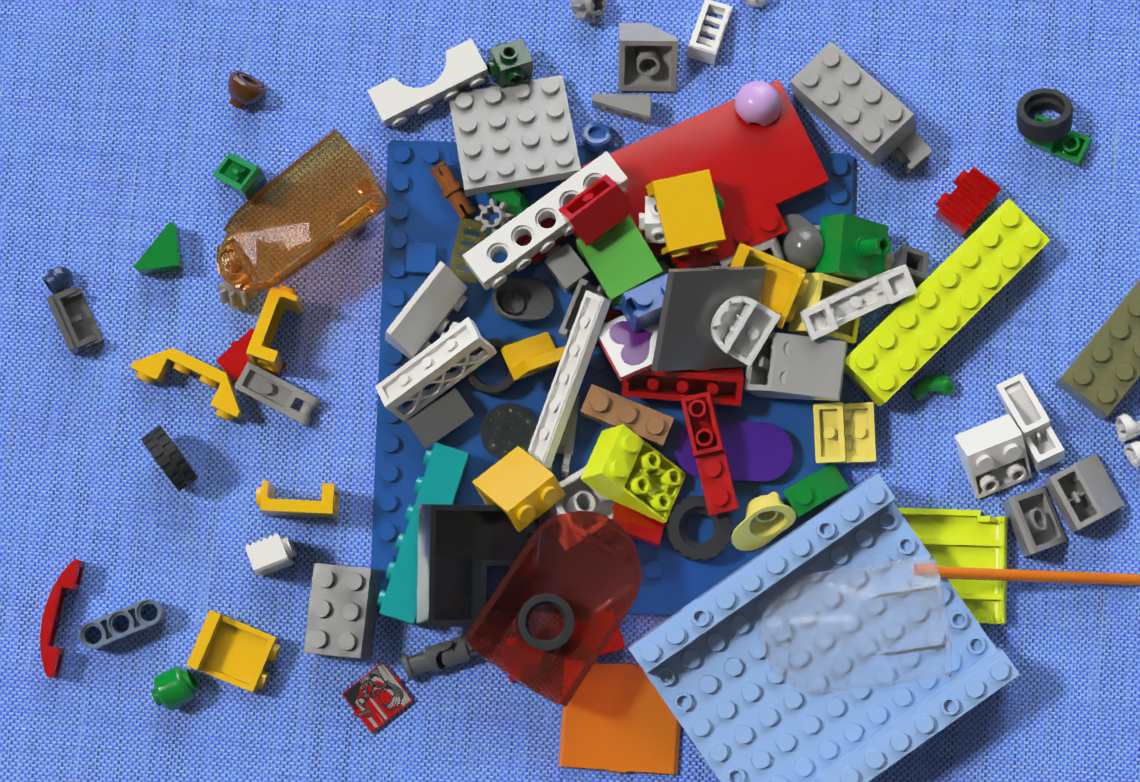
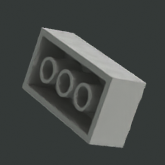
(853, 104)

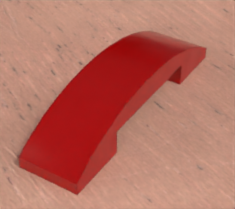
(50, 655)

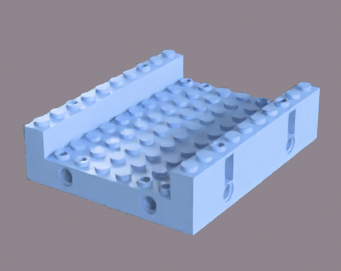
(763, 730)

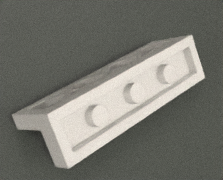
(431, 368)

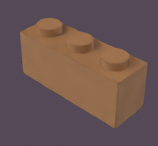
(616, 410)

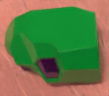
(514, 197)

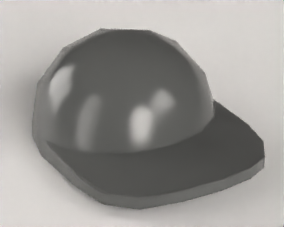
(801, 243)
(522, 300)

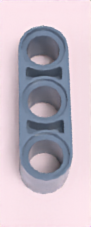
(108, 629)

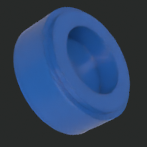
(596, 137)

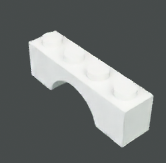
(397, 102)

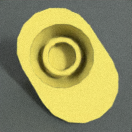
(764, 521)

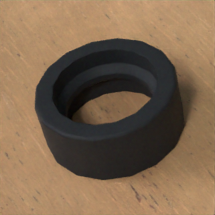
(1044, 131)
(491, 389)
(566, 633)

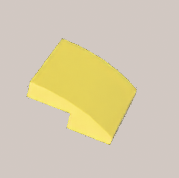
(844, 433)

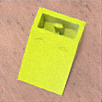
(633, 473)

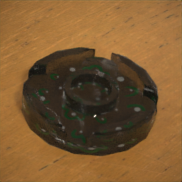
(507, 428)

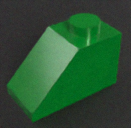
(815, 490)

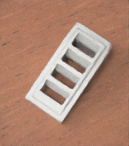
(703, 48)

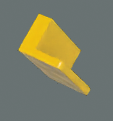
(531, 355)

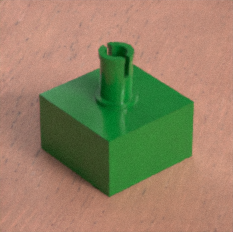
(852, 247)

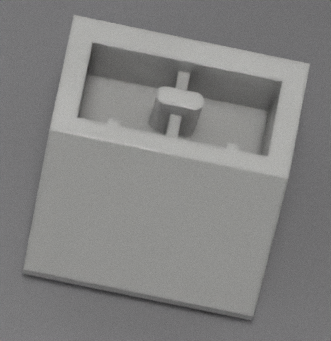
(1083, 493)

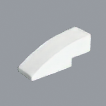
(1032, 421)

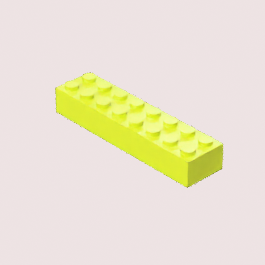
(944, 302)

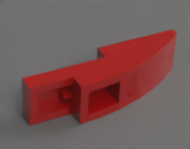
(710, 453)

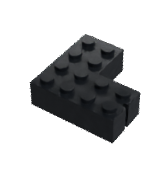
(454, 557)

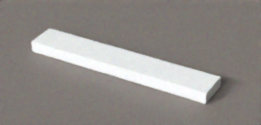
(568, 378)

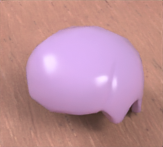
(758, 103)

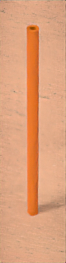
(1039, 576)

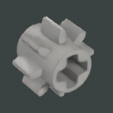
(588, 9)
(489, 210)
(235, 298)

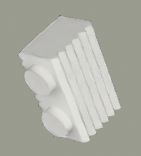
(271, 554)

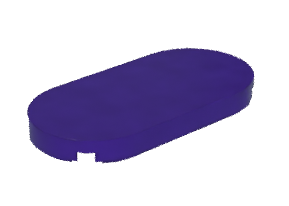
(753, 449)

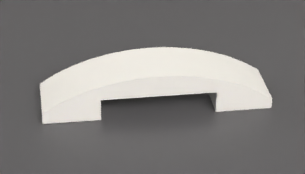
(857, 301)

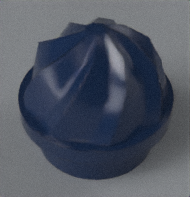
(58, 279)

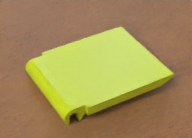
(967, 541)

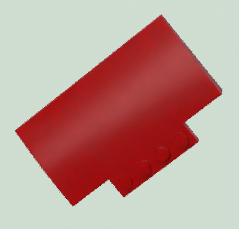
(748, 165)

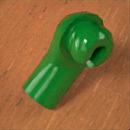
(934, 383)

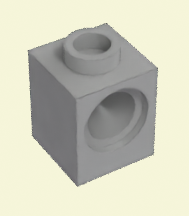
(565, 266)

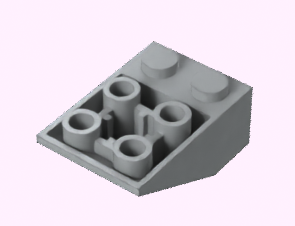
(797, 368)

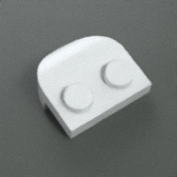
(742, 327)

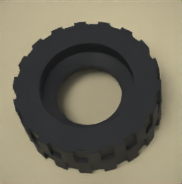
(169, 458)
(689, 549)

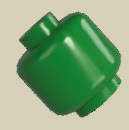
(174, 688)

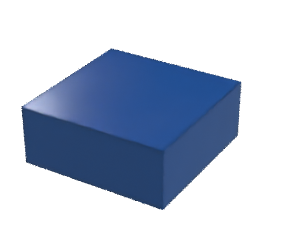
(420, 258)

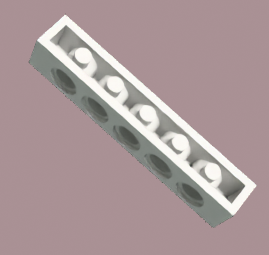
(528, 223)

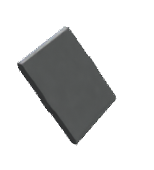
(687, 315)

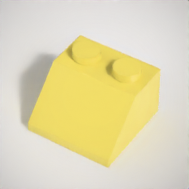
(818, 288)

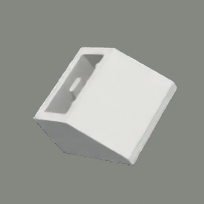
(993, 456)

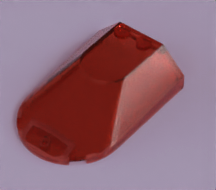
(591, 568)

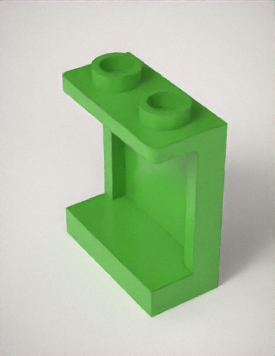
(621, 260)

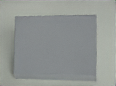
(1033, 521)

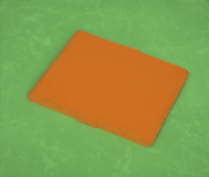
(619, 724)

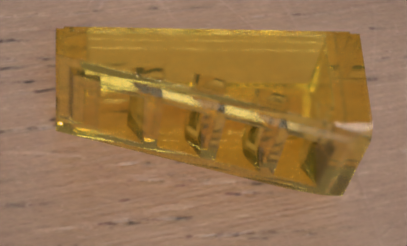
(458, 248)

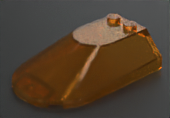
(300, 216)

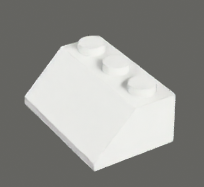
(427, 312)

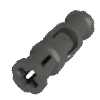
(452, 653)

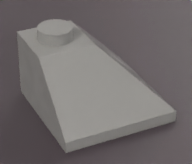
(647, 58)

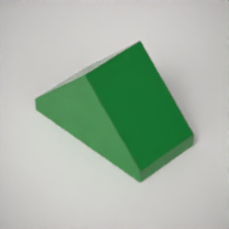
(240, 176)
(163, 254)

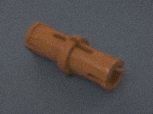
(452, 190)

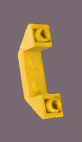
(157, 365)

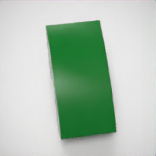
(1069, 148)

